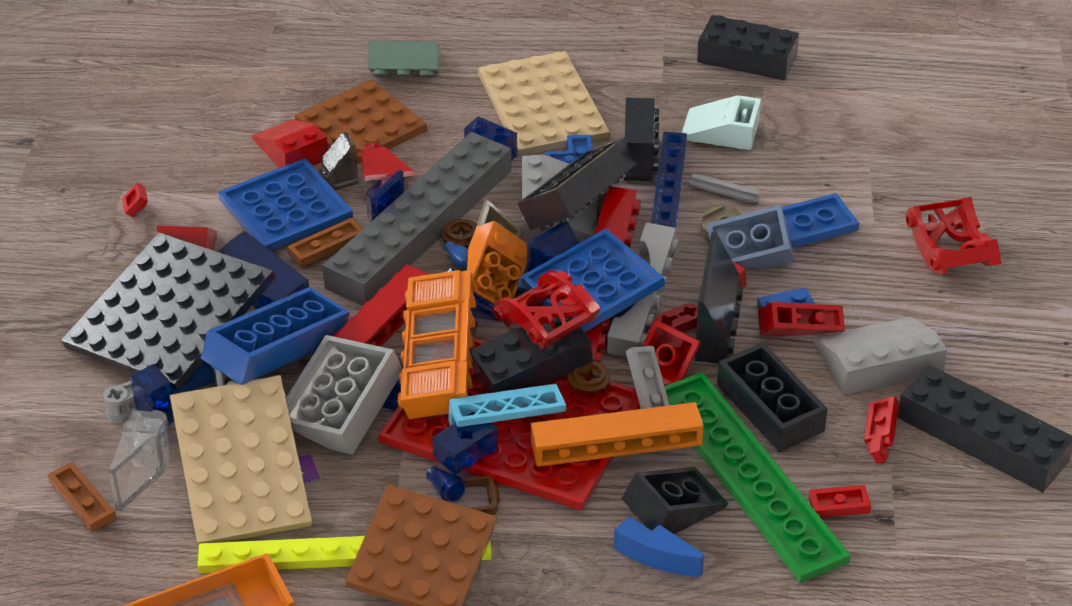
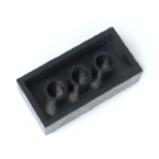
(748, 47)
(518, 363)
(771, 397)

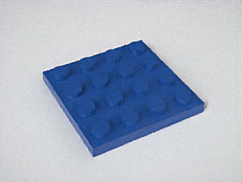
(285, 205)
(606, 271)

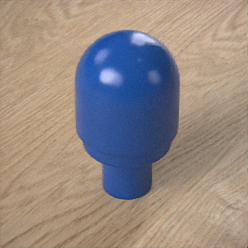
(457, 254)

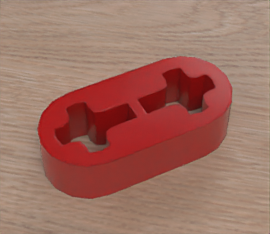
(681, 317)

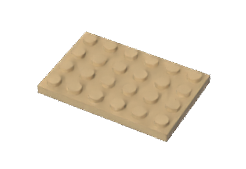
(542, 102)
(240, 461)

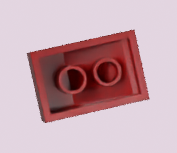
(292, 142)

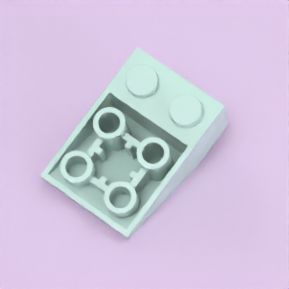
(724, 122)

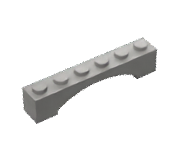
(631, 329)

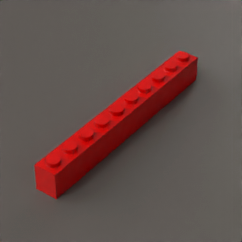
(619, 218)

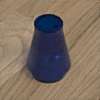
(447, 485)

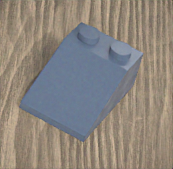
(756, 238)

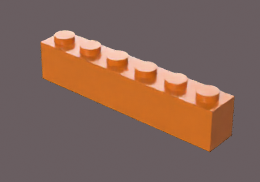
(616, 434)

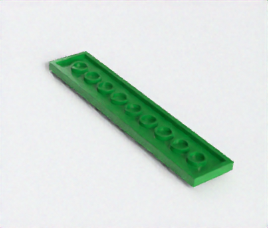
(759, 484)

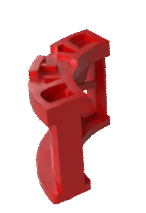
(977, 246)
(556, 288)

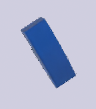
(657, 548)

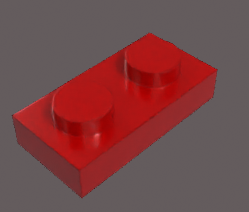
(840, 501)

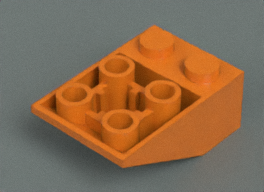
(496, 261)

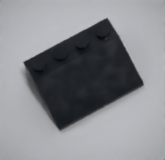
(718, 305)

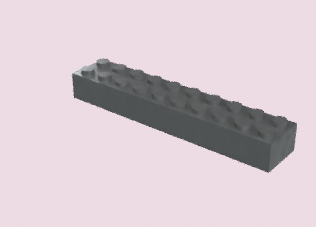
(417, 218)

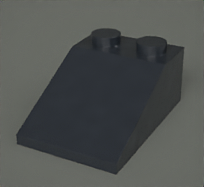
(672, 498)

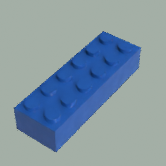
(273, 335)

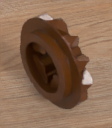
(451, 231)
(600, 380)

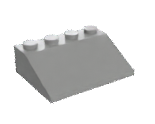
(535, 172)
(881, 354)
(342, 392)

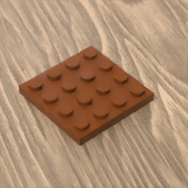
(366, 115)
(421, 550)

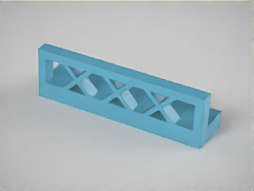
(506, 405)

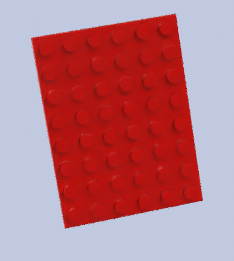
(514, 459)

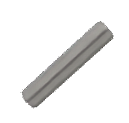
(724, 188)

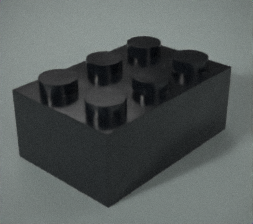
(642, 137)

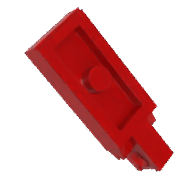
(881, 427)

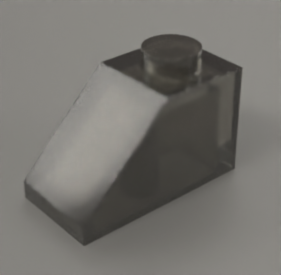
(340, 163)

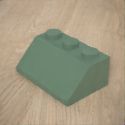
(403, 57)

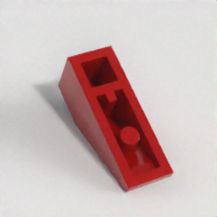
(799, 319)

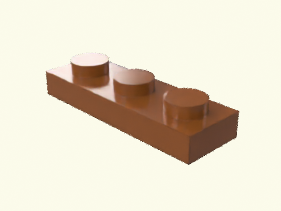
(324, 242)
(82, 496)

